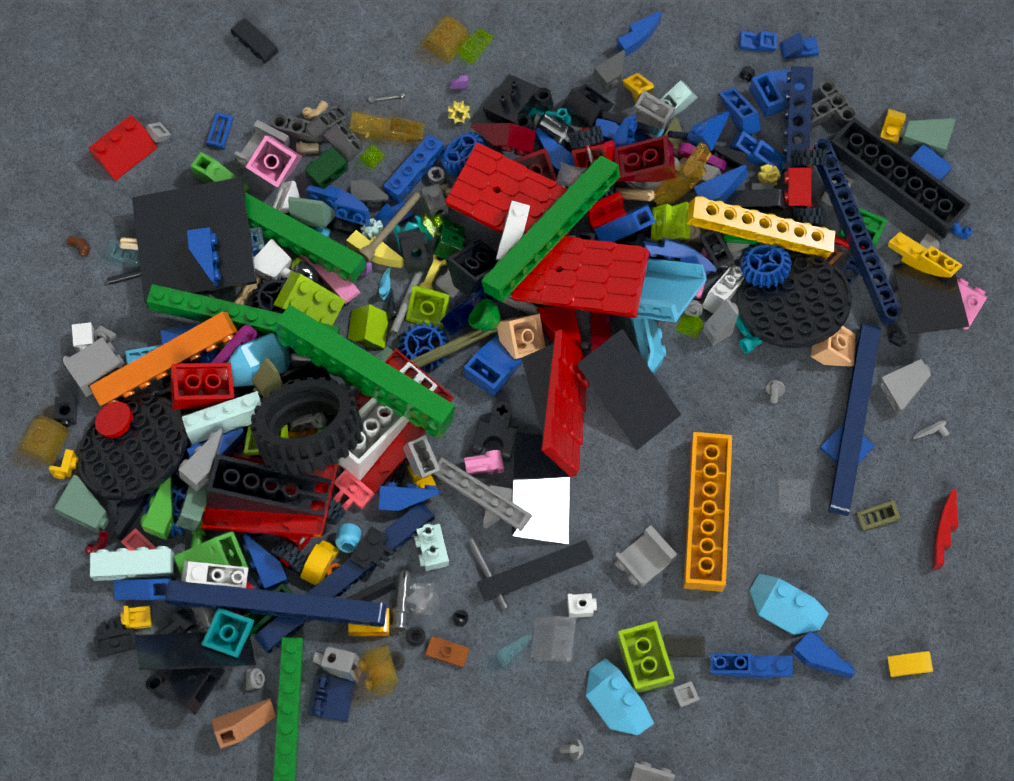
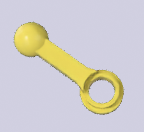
(432, 274)

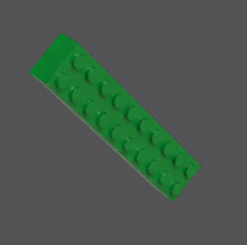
(365, 372)

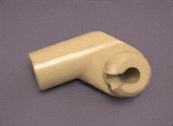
(310, 114)

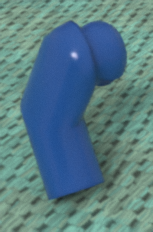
(961, 232)

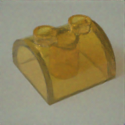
(446, 38)
(44, 439)
(379, 671)

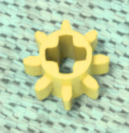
(462, 109)
(769, 174)

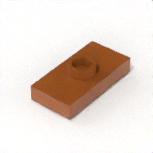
(447, 652)

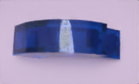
(458, 317)

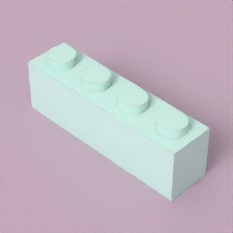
(224, 416)
(132, 564)

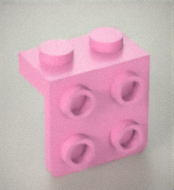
(972, 299)

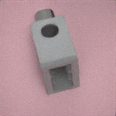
(421, 457)
(339, 663)

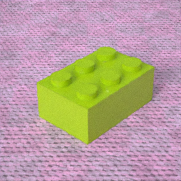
(309, 298)
(645, 657)

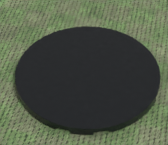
(802, 309)
(140, 457)

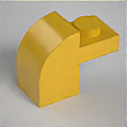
(319, 562)

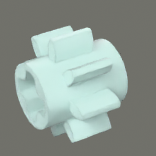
(372, 230)

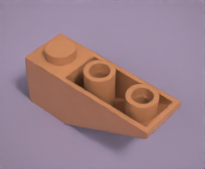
(241, 723)

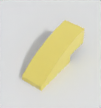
(383, 254)

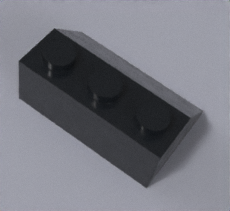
(470, 266)

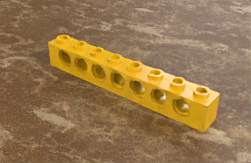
(698, 217)

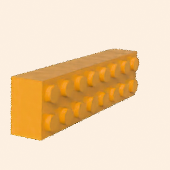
(708, 512)

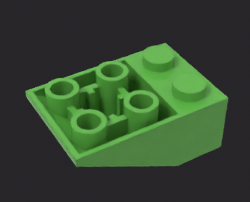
(219, 550)

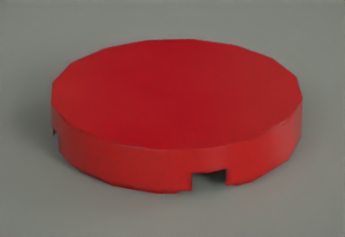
(114, 419)

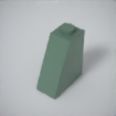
(931, 133)
(81, 506)
(192, 508)

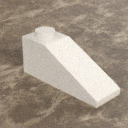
(513, 227)

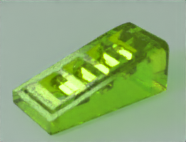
(470, 54)

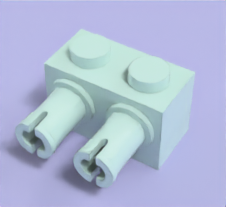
(432, 547)

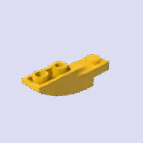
(926, 260)

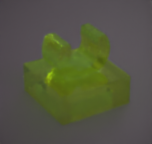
(372, 157)
(431, 224)

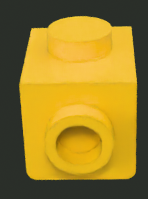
(69, 463)
(137, 617)

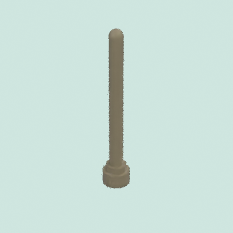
(369, 251)

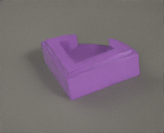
(461, 83)

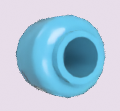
(348, 537)

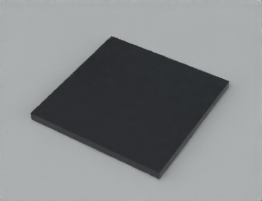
(163, 238)

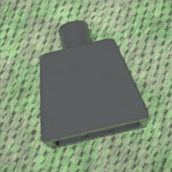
(434, 200)

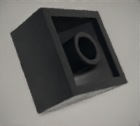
(586, 104)

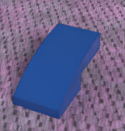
(763, 41)

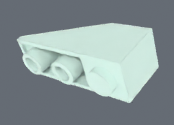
(679, 97)

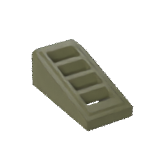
(891, 504)

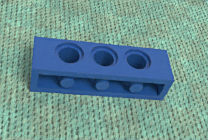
(414, 169)

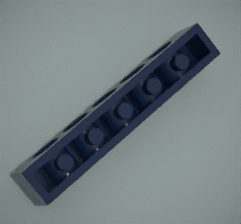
(804, 76)

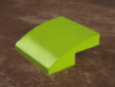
(670, 222)

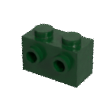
(326, 168)
(449, 239)

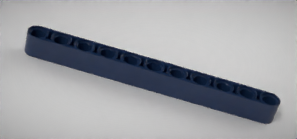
(855, 239)
(854, 420)
(346, 575)
(276, 603)

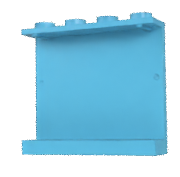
(669, 288)

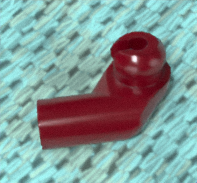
(101, 543)

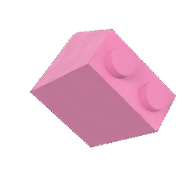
(273, 161)

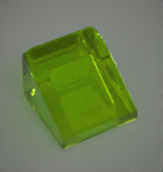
(690, 326)

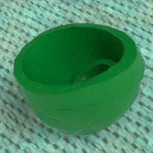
(485, 316)

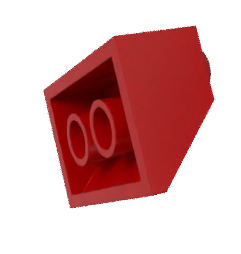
(122, 147)
(201, 385)

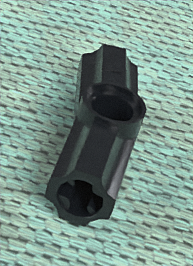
(558, 130)

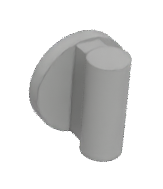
(694, 308)
(107, 335)
(775, 389)
(254, 679)
(575, 749)

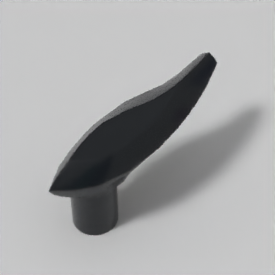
(391, 312)

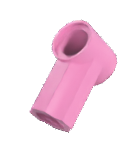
(486, 463)

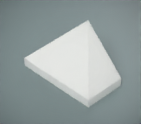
(286, 190)

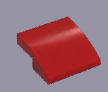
(605, 211)

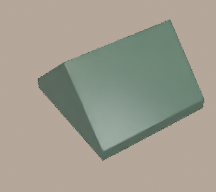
(310, 212)

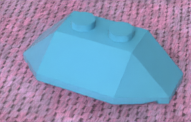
(648, 342)
(250, 356)
(786, 605)
(616, 700)

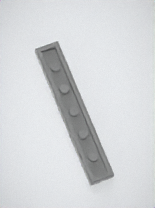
(482, 494)

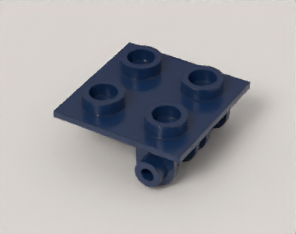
(331, 698)

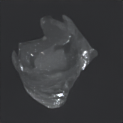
(569, 174)
(424, 598)

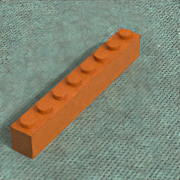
(159, 361)

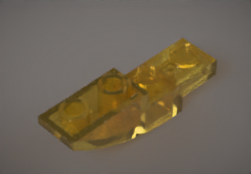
(386, 129)
(686, 178)

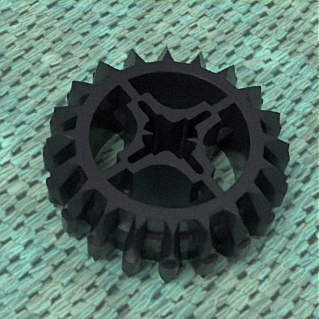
(263, 293)

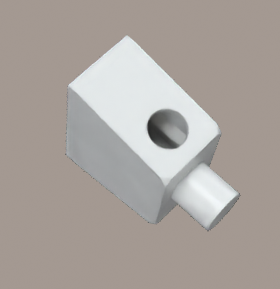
(272, 262)

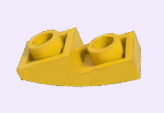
(910, 664)

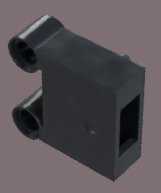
(515, 101)
(186, 686)

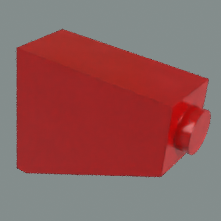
(560, 318)

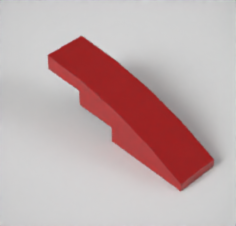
(946, 524)

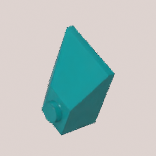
(228, 633)

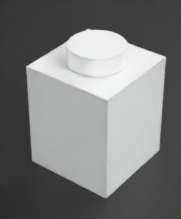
(82, 335)

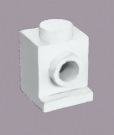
(576, 610)

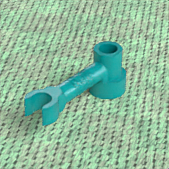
(561, 115)
(749, 342)

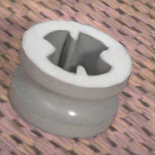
(436, 170)

